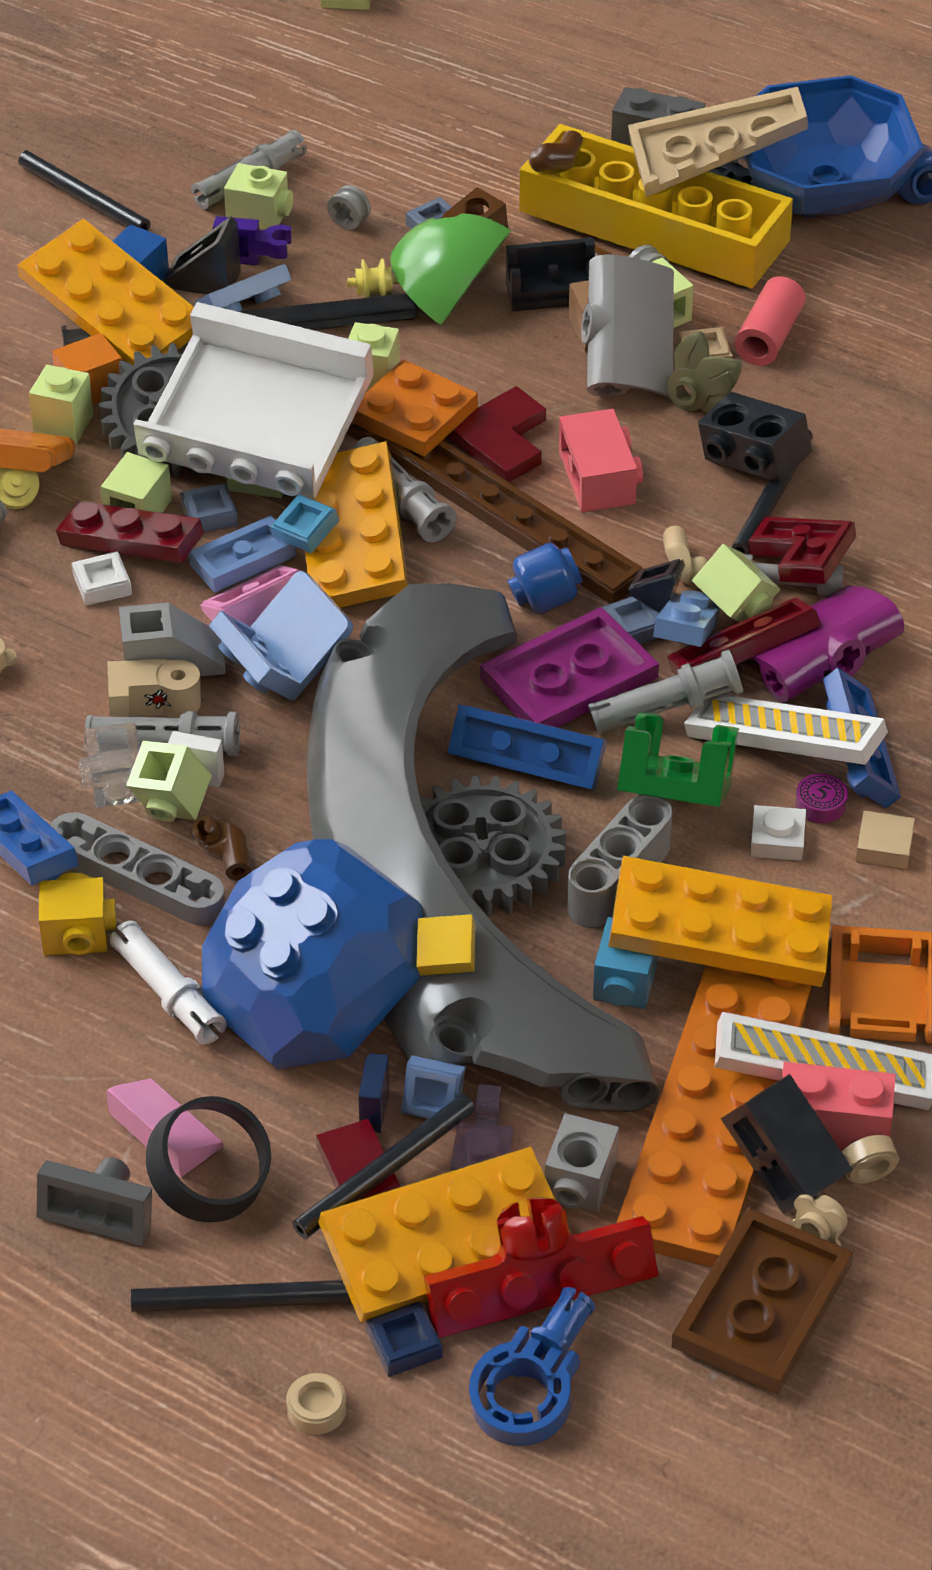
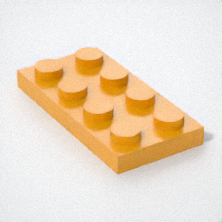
(108, 292)
(364, 550)
(721, 921)
(426, 1228)

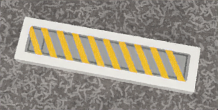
(790, 728)
(763, 1046)

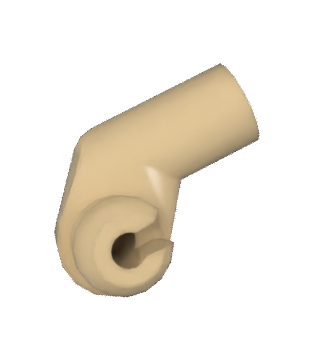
(677, 548)

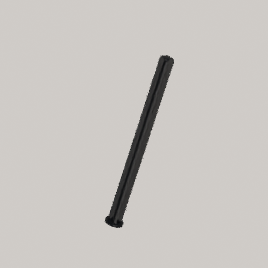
(319, 315)

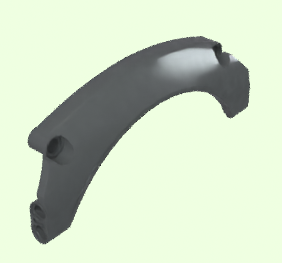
(368, 798)

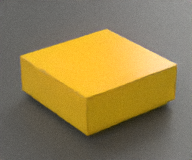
(446, 945)

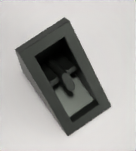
(208, 262)

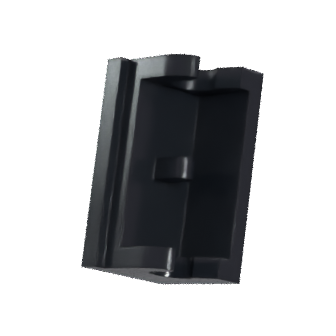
(542, 272)
(786, 1143)

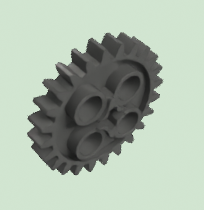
(129, 398)
(497, 840)

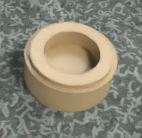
(871, 1158)
(316, 1404)

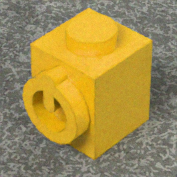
(75, 915)

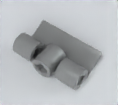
(628, 326)

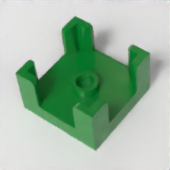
(673, 775)

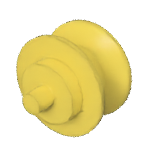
(372, 280)
(18, 487)

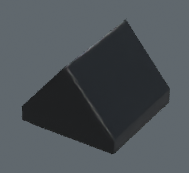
(657, 583)

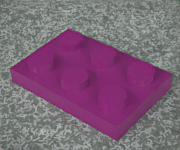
(568, 669)

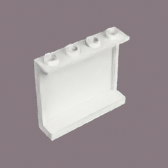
(258, 401)

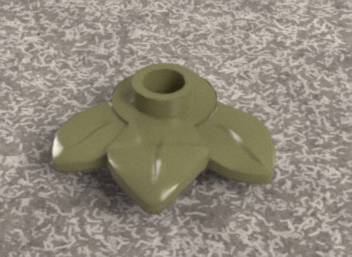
(705, 375)

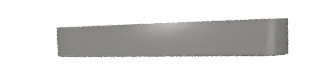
(143, 861)

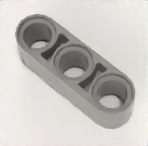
(636, 831)

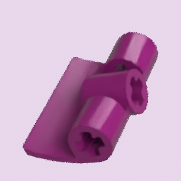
(851, 627)

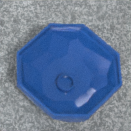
(851, 154)
(311, 953)

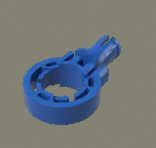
(523, 1358)

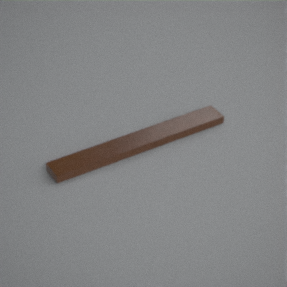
(513, 513)

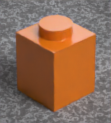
(91, 356)

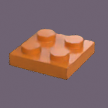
(414, 407)

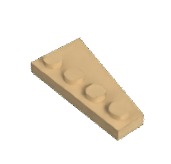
(706, 138)

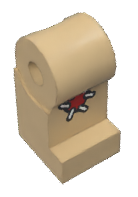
(153, 687)

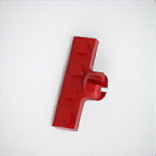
(536, 1264)

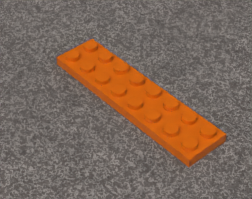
(690, 1169)

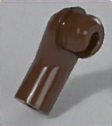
(557, 156)
(226, 842)

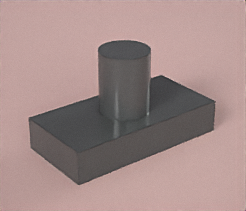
(95, 1200)

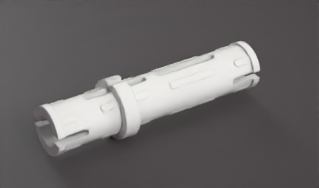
(179, 995)

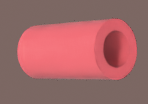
(770, 321)

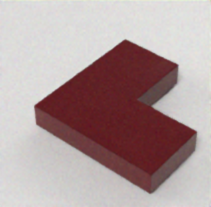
(495, 432)
(808, 546)

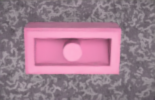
(250, 597)
(140, 1108)

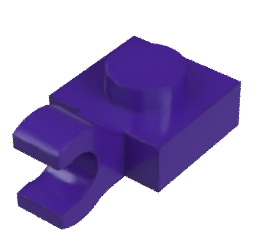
(257, 242)

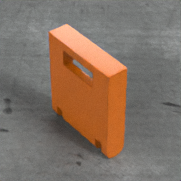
(33, 450)
(880, 998)

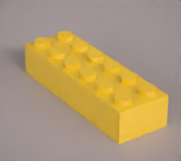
(699, 223)

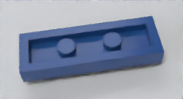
(527, 746)
(877, 776)
(31, 843)

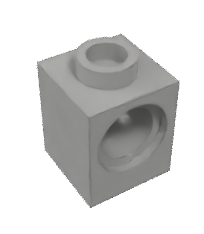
(582, 1162)

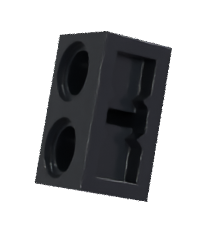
(755, 436)

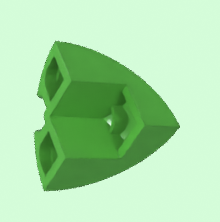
(443, 259)

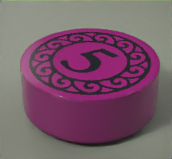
(822, 798)

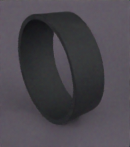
(175, 1192)

